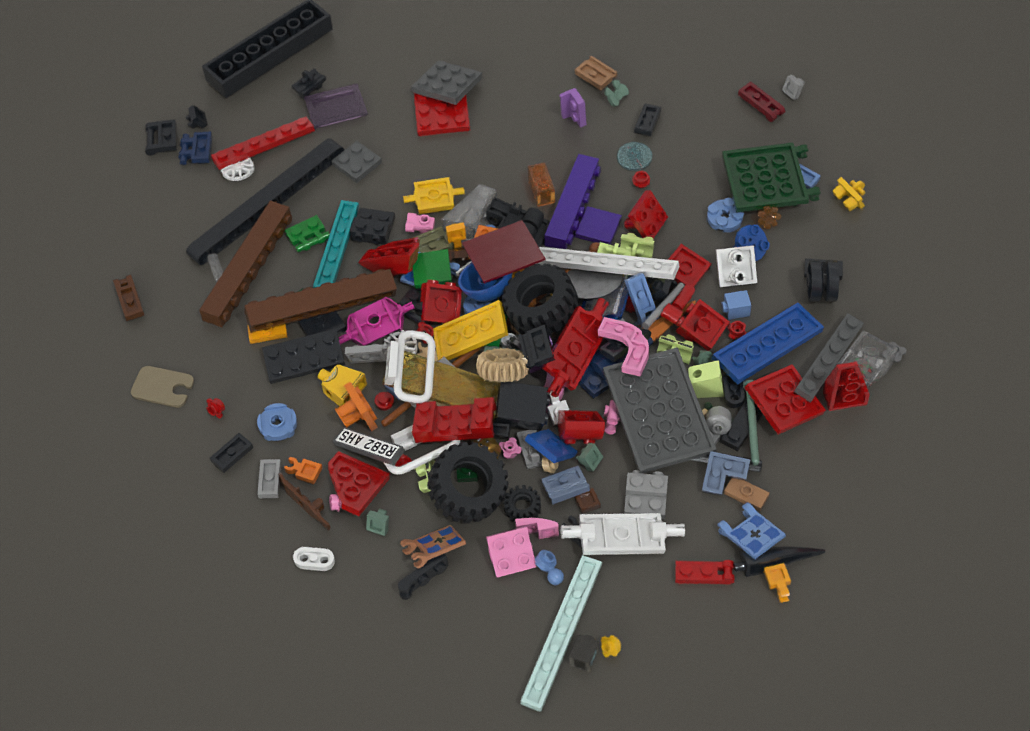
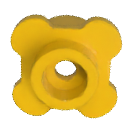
(610, 646)

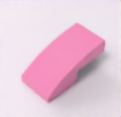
(544, 527)

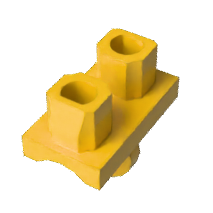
(852, 192)

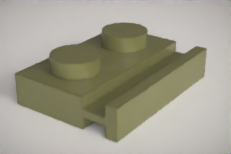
(434, 240)

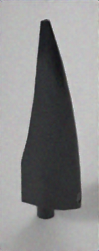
(772, 557)

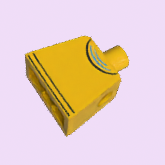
(334, 382)

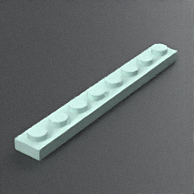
(561, 633)

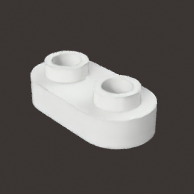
(315, 557)

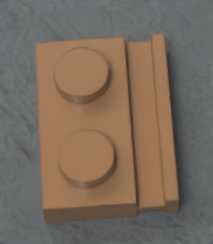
(595, 73)

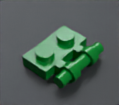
(306, 230)

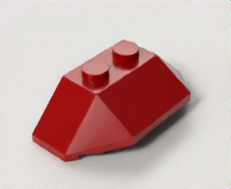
(397, 256)

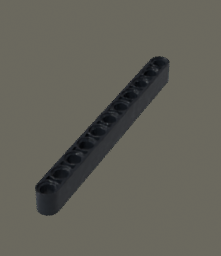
(278, 191)

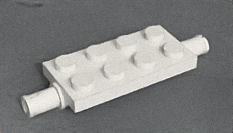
(622, 533)

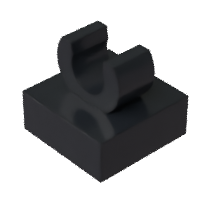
(196, 117)

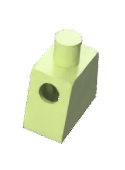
(707, 380)

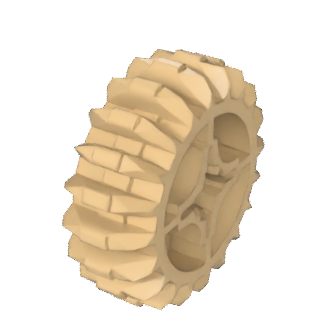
(502, 365)

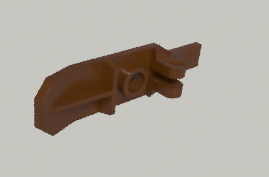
(312, 509)

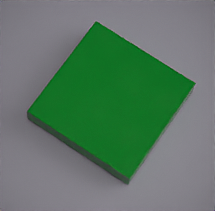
(432, 266)

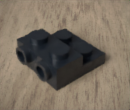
(372, 226)

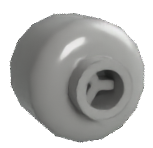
(719, 420)

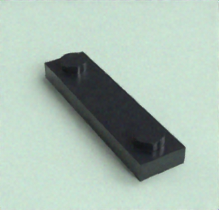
(739, 428)

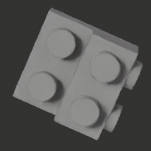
(646, 493)

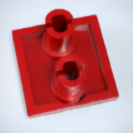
(646, 216)

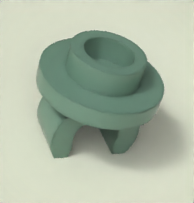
(704, 357)

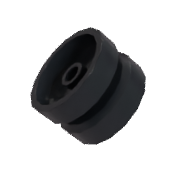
(822, 280)

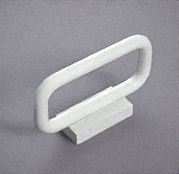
(394, 366)
(406, 439)

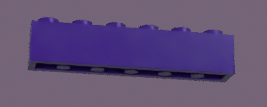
(572, 202)

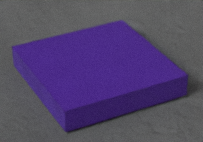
(598, 226)

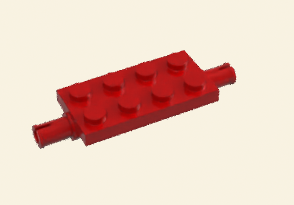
(575, 347)

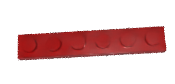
(262, 143)

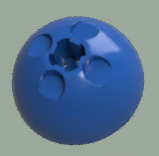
(473, 286)

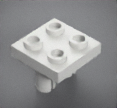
(736, 266)

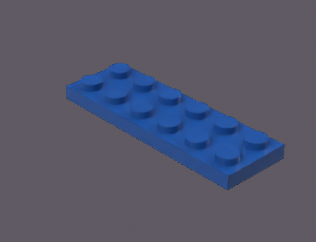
(767, 343)

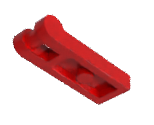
(704, 572)

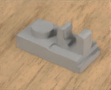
(531, 456)

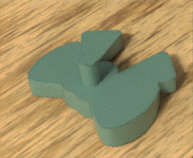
(620, 91)

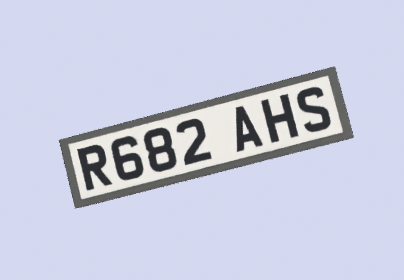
(368, 446)

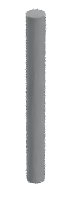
(657, 312)

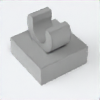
(793, 86)

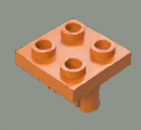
(356, 409)

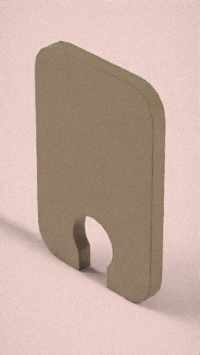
(157, 386)

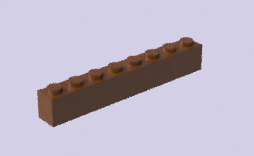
(245, 264)
(319, 300)

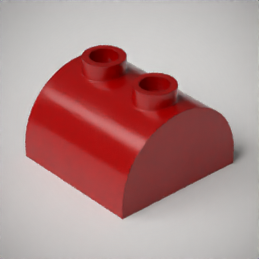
(580, 425)

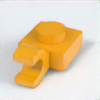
(455, 234)
(778, 578)

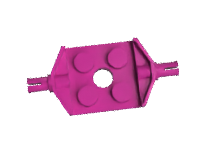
(390, 319)

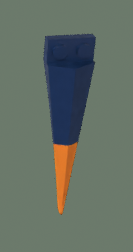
(593, 379)

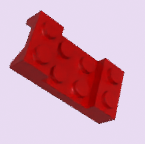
(454, 422)

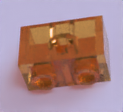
(541, 184)

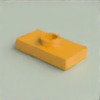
(268, 334)

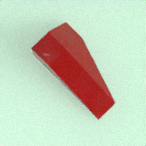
(845, 387)

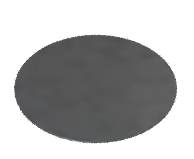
(593, 283)

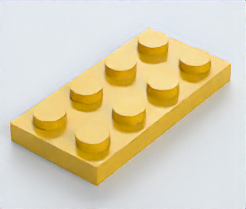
(470, 331)

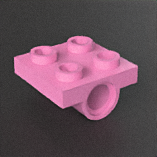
(511, 551)

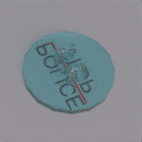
(634, 156)

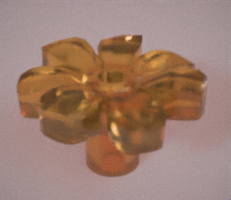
(769, 217)

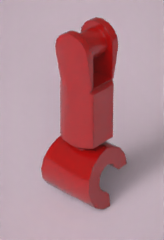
(674, 311)

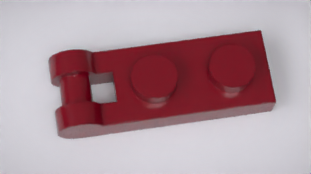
(761, 101)

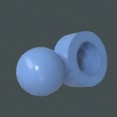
(546, 561)

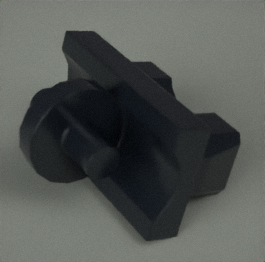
(309, 82)

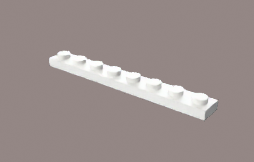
(610, 263)

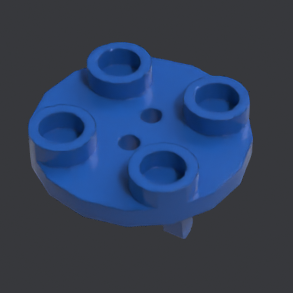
(757, 239)

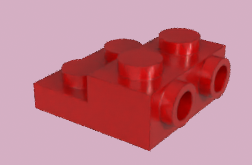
(440, 301)
(701, 324)

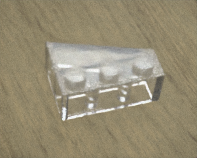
(471, 210)

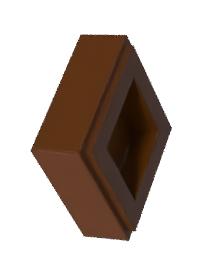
(588, 501)

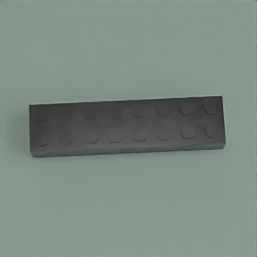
(267, 47)

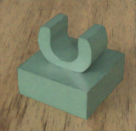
(590, 457)
(377, 522)

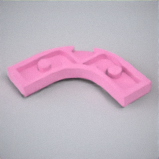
(633, 338)

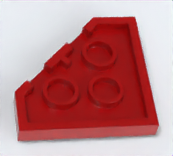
(355, 482)

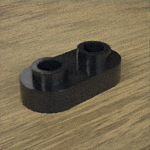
(733, 391)

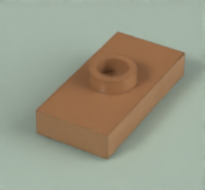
(746, 492)

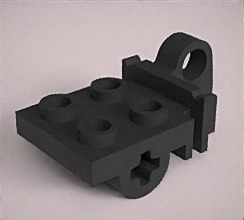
(503, 214)

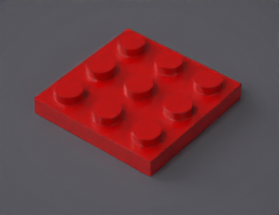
(439, 116)
(779, 402)

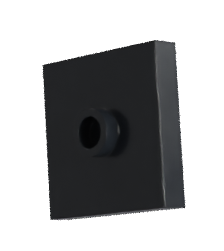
(322, 323)

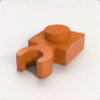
(305, 471)

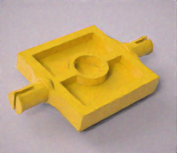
(434, 195)

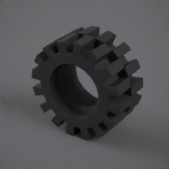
(522, 494)

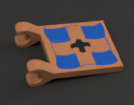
(433, 544)

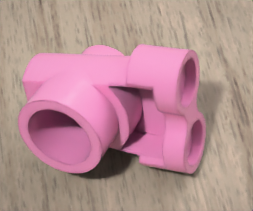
(419, 223)
(612, 418)

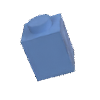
(736, 305)

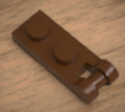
(128, 298)

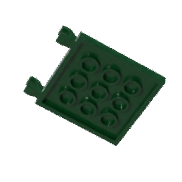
(767, 177)

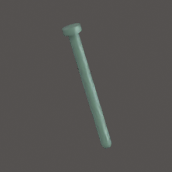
(752, 427)

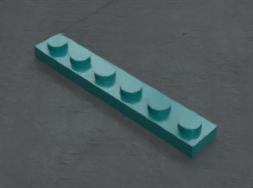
(336, 243)

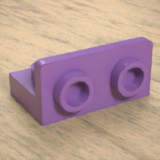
(573, 106)

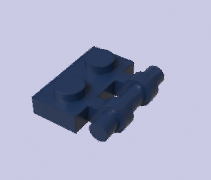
(201, 148)

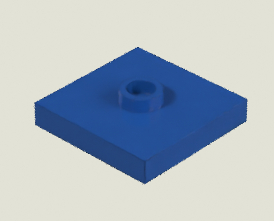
(550, 446)

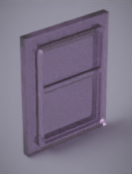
(335, 106)

